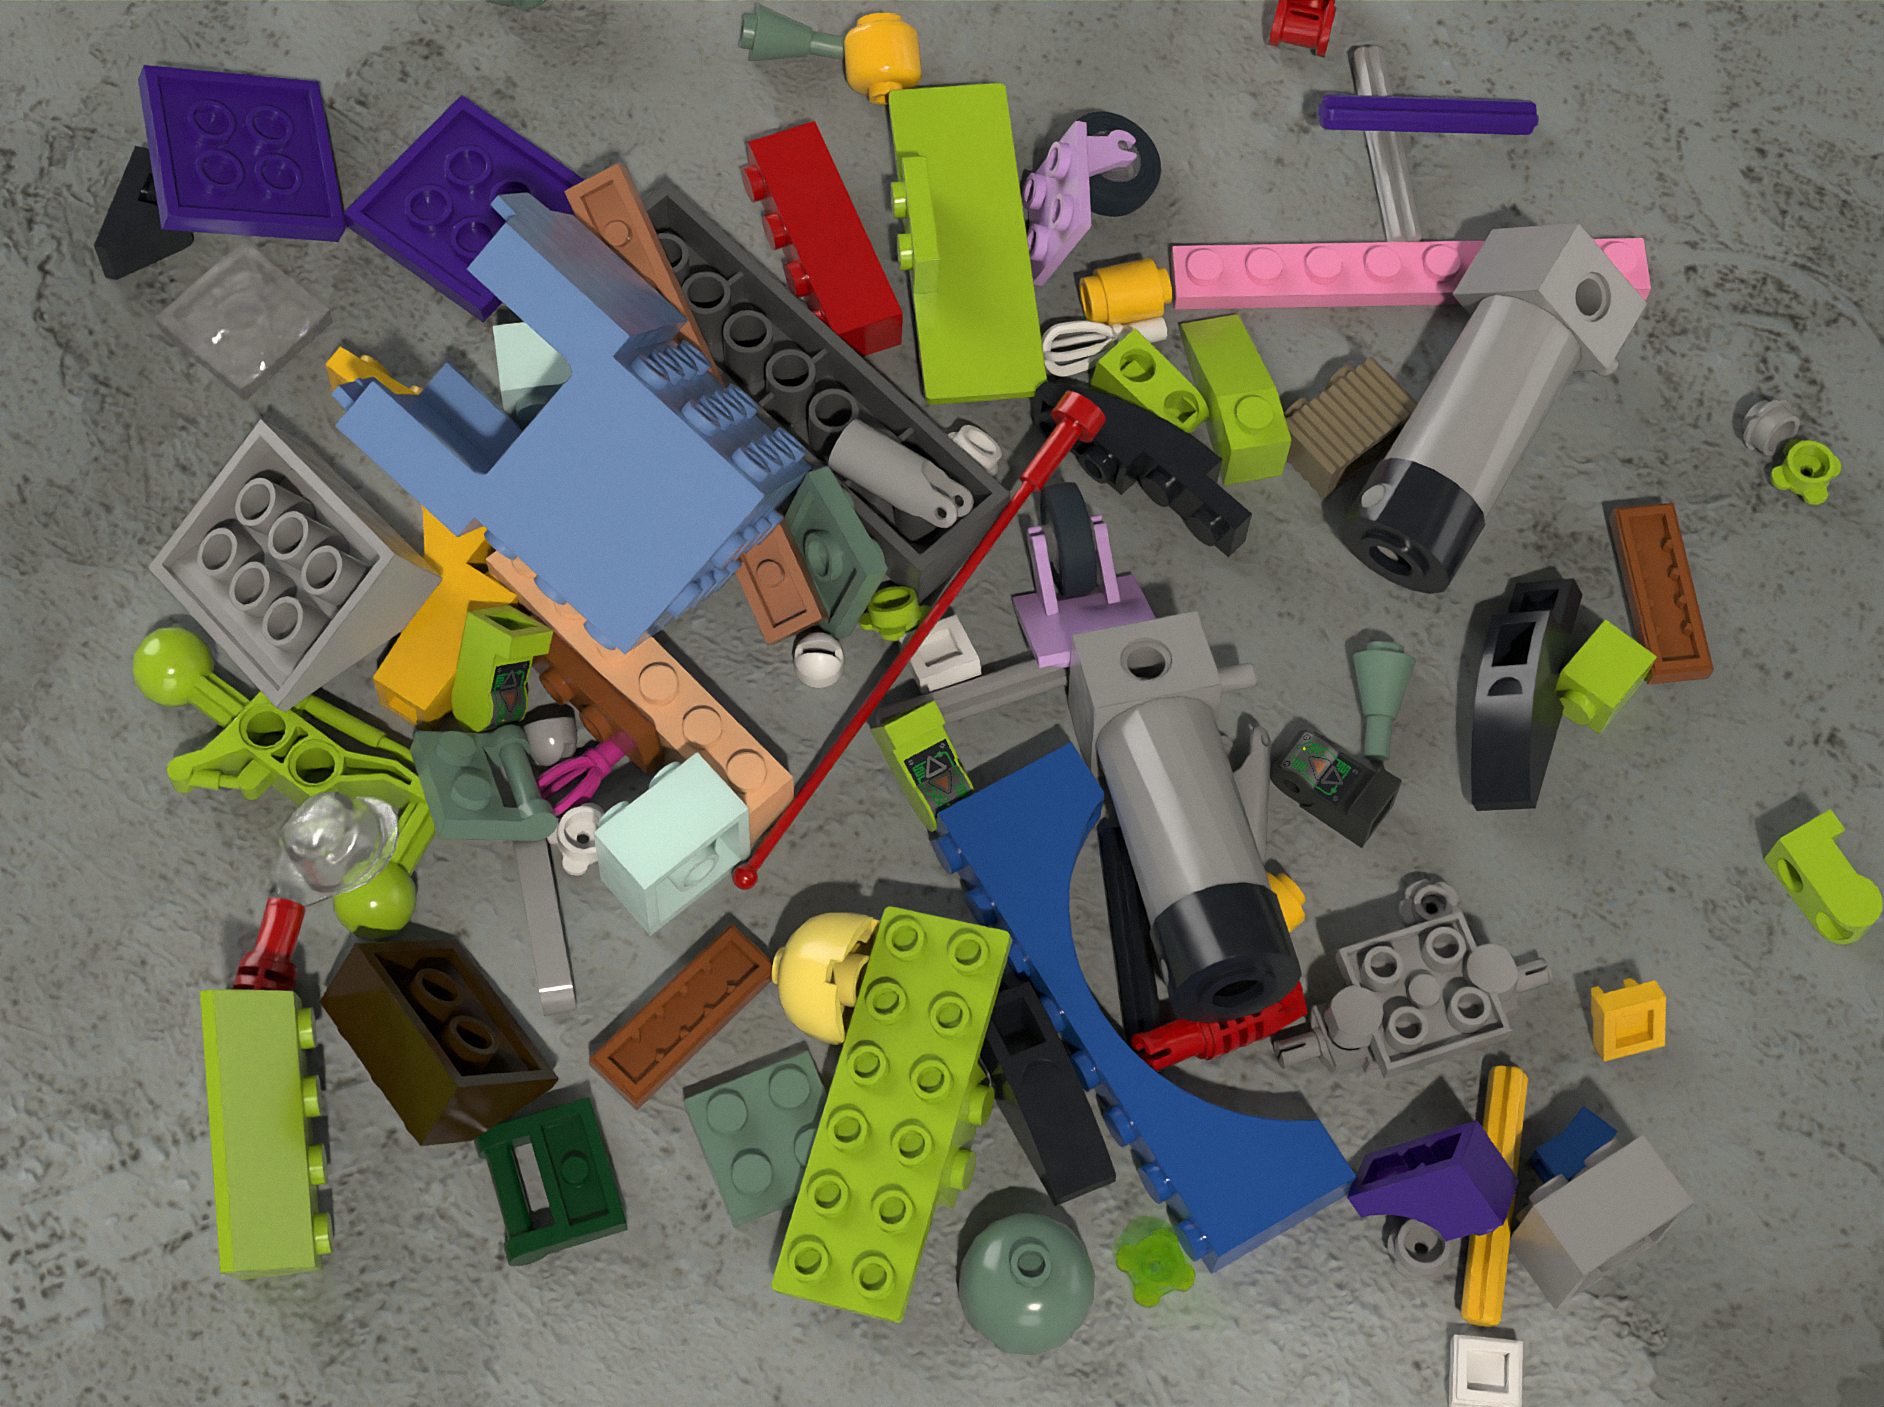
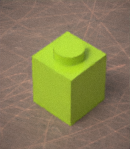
(1602, 677)

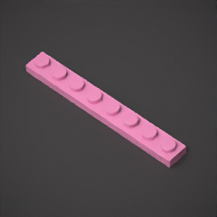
(1346, 273)

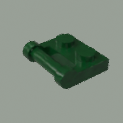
(572, 1173)

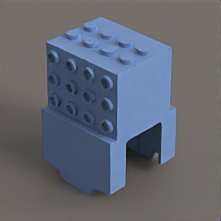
(630, 477)

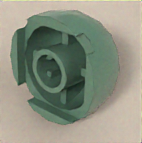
(1026, 1283)

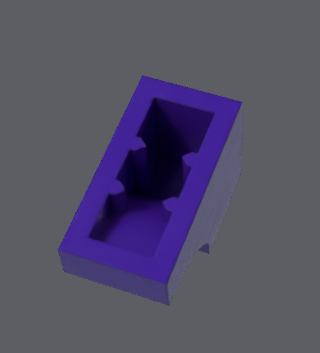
(1441, 1179)

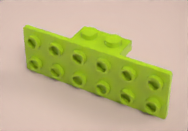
(965, 243)
(896, 1116)

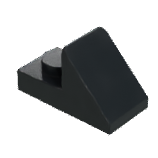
(132, 227)

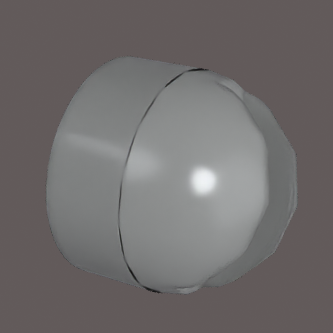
(552, 740)

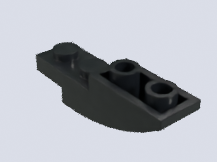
(1164, 458)
(1516, 694)
(1043, 1095)

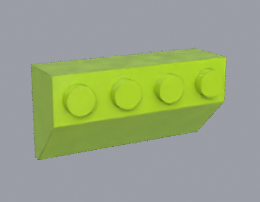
(264, 1133)

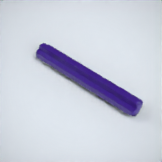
(1427, 114)

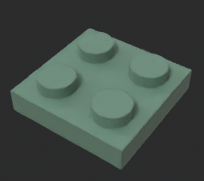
(835, 550)
(760, 1135)

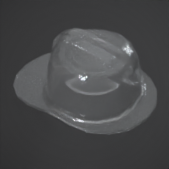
(334, 846)

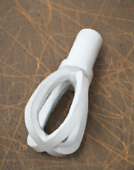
(1109, 336)

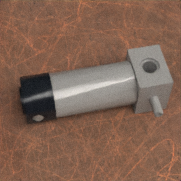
(1538, 311)
(1148, 723)

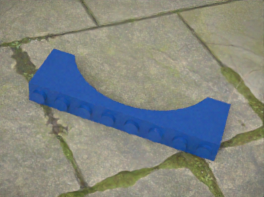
(1218, 1170)

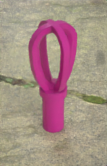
(596, 761)

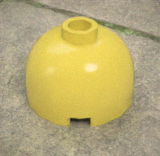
(824, 971)

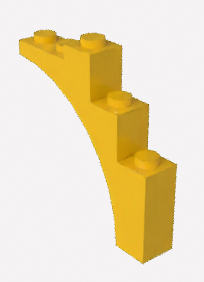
(423, 662)

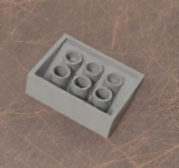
(291, 568)

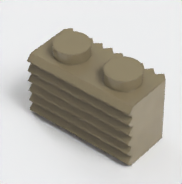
(1346, 425)

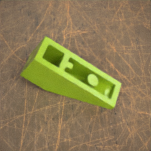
(1242, 400)

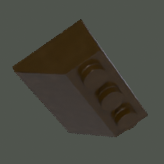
(435, 1038)

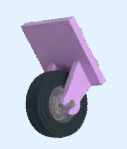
(1096, 167)
(1075, 554)

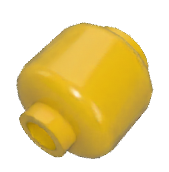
(882, 56)

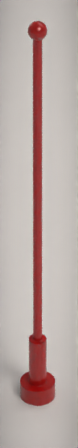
(1076, 420)

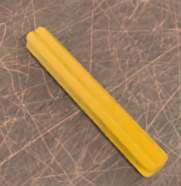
(1489, 1252)

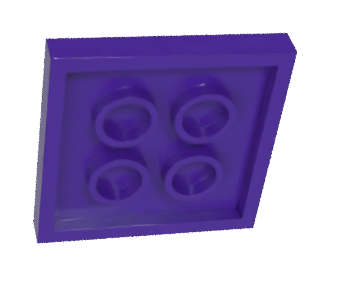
(240, 154)
(437, 197)

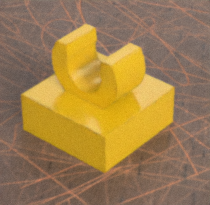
(1628, 1019)

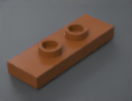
(1661, 592)
(601, 706)
(683, 1017)

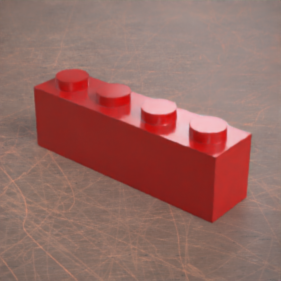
(822, 238)

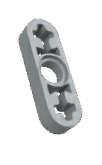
(544, 927)

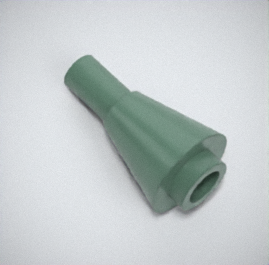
(776, 36)
(1382, 682)

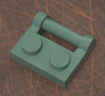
(463, 790)

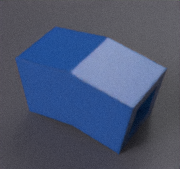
(1570, 1148)

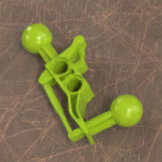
(178, 669)

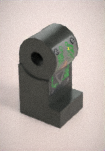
(1334, 786)

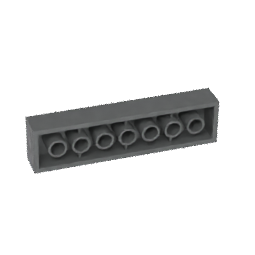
(816, 387)

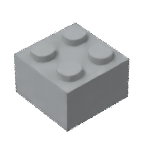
(1597, 1219)

